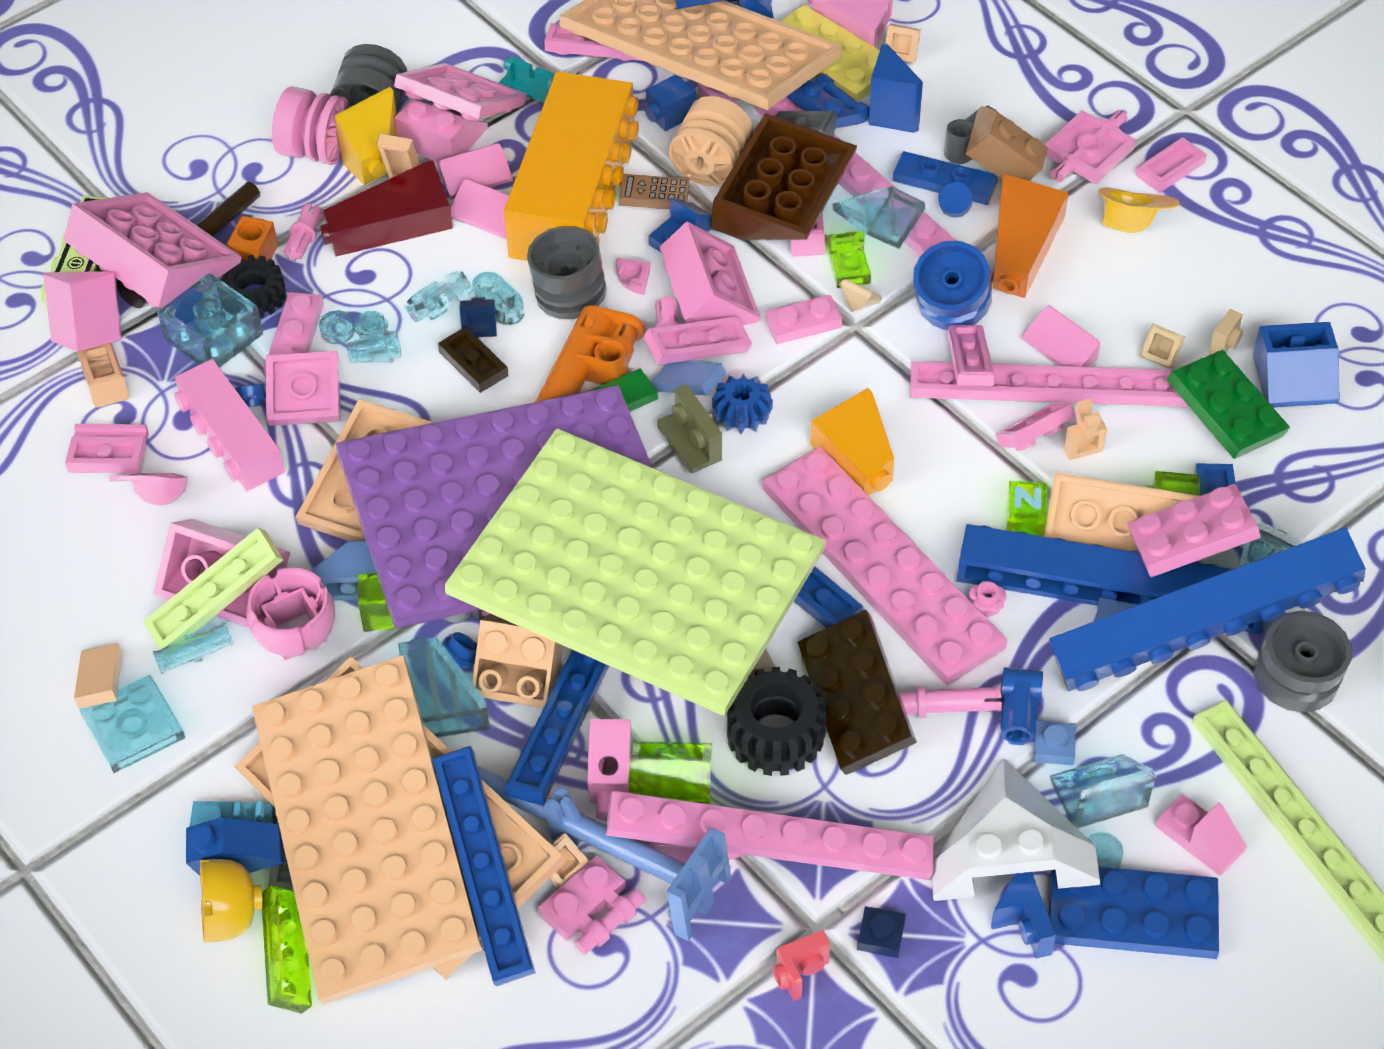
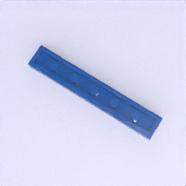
(556, 729)
(483, 866)

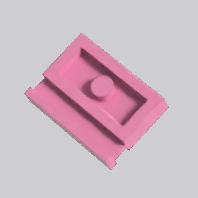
(107, 448)

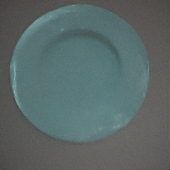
(336, 327)
(1108, 849)

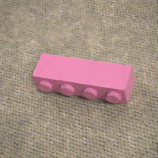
(229, 425)

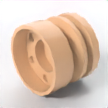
(710, 140)

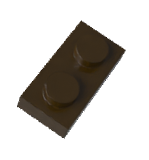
(473, 359)

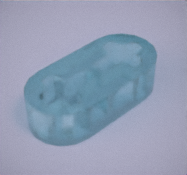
(504, 294)

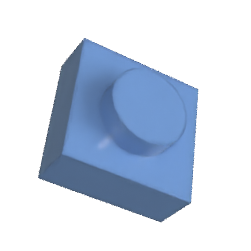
(1054, 742)

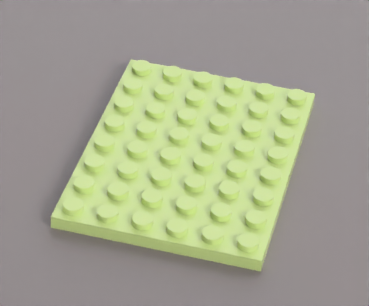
(637, 570)

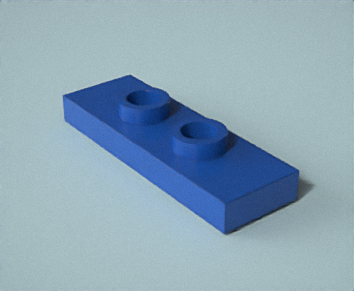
(935, 174)

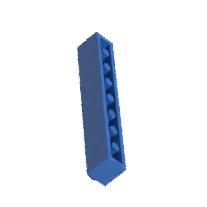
(1070, 569)
(1208, 609)

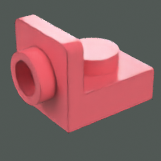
(800, 957)

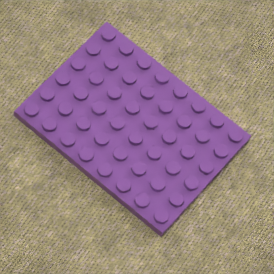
(439, 484)

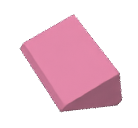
(82, 309)

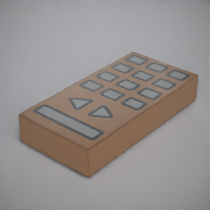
(652, 191)

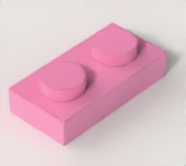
(803, 319)
(1045, 421)

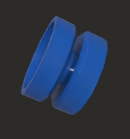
(952, 284)

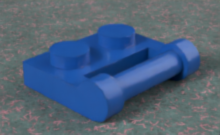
(826, 96)

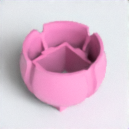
(286, 598)

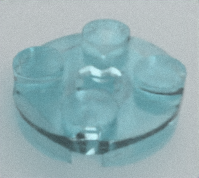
(434, 297)

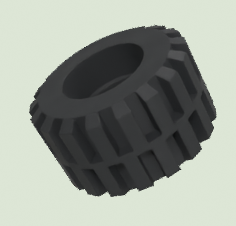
(777, 747)

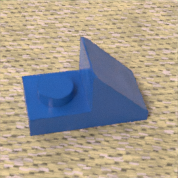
(680, 213)
(1024, 906)

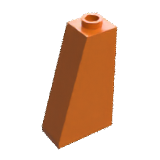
(1025, 230)

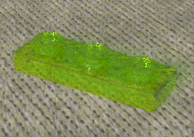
(285, 952)

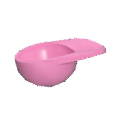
(156, 487)

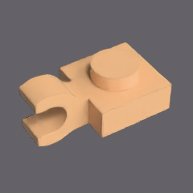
(1087, 435)

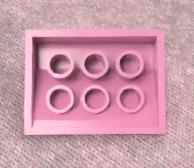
(146, 245)

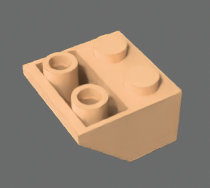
(514, 663)

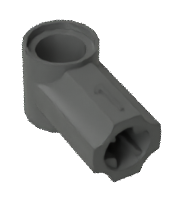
(958, 137)

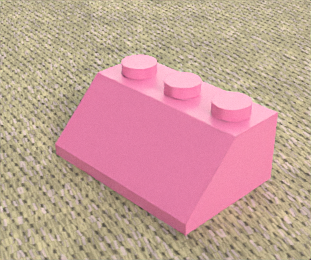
(707, 277)
(191, 550)

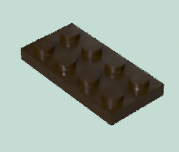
(859, 691)

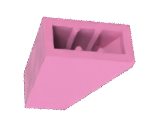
(861, 17)

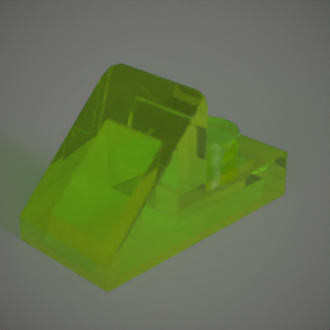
(848, 257)

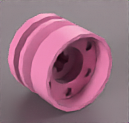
(307, 125)

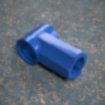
(1020, 697)

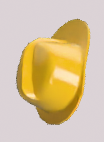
(1132, 211)

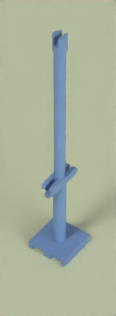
(689, 881)

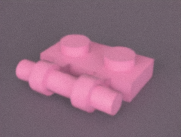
(583, 897)

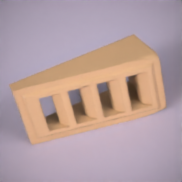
(105, 377)

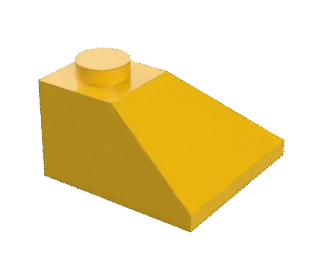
(359, 132)

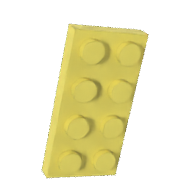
(857, 60)

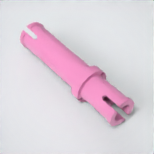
(950, 700)

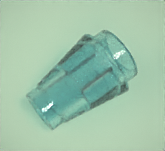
(375, 348)

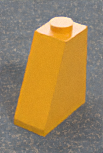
(856, 441)

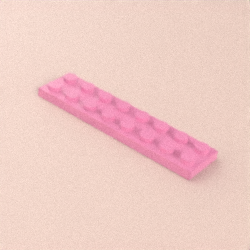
(885, 566)

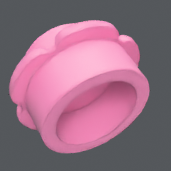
(988, 605)

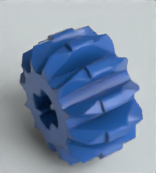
(742, 403)

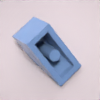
(341, 569)

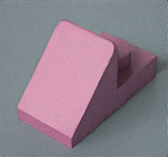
(1205, 835)

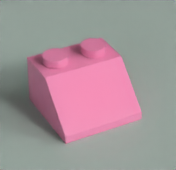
(437, 131)

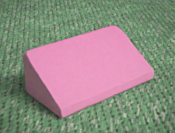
(483, 166)
(480, 207)
(1061, 339)

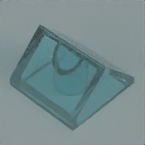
(883, 214)
(1103, 789)

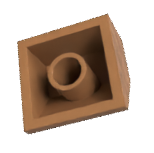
(1004, 146)

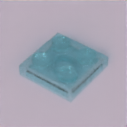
(133, 724)

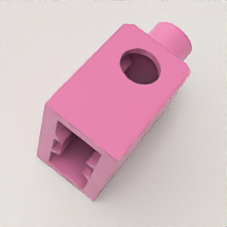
(608, 761)

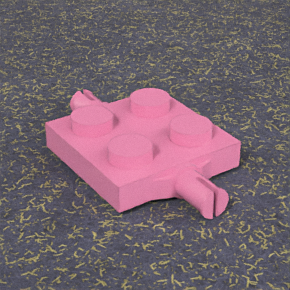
(1089, 146)

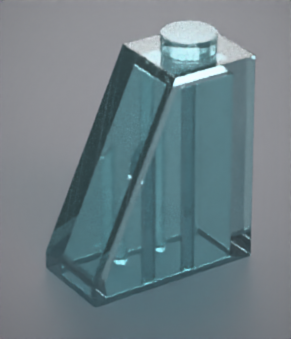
(443, 690)

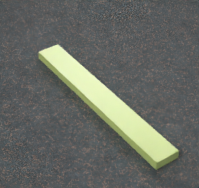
(1296, 820)

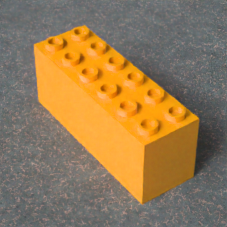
(572, 160)

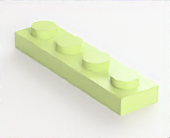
(214, 589)

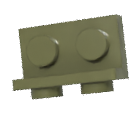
(691, 431)

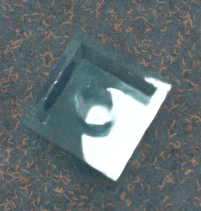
(210, 321)

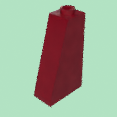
(389, 212)

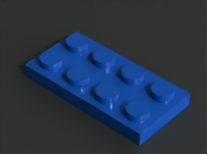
(1139, 913)

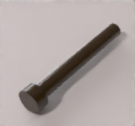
(212, 224)

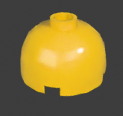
(227, 899)

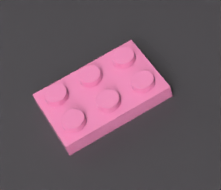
(1193, 530)

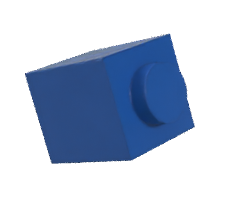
(669, 102)

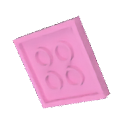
(459, 90)

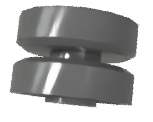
(1302, 661)

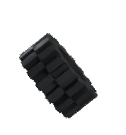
(262, 273)

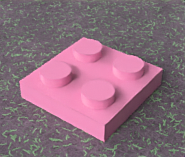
(302, 388)

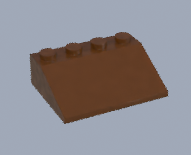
(780, 182)

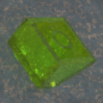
(671, 770)

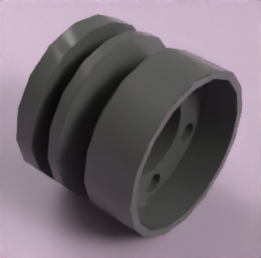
(366, 72)
(566, 271)

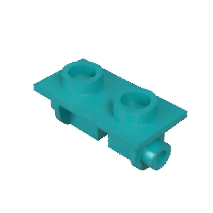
(525, 79)

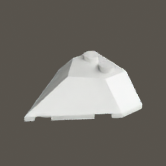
(1011, 832)

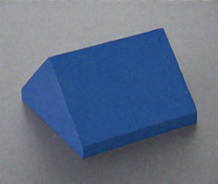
(894, 93)

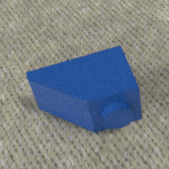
(244, 841)

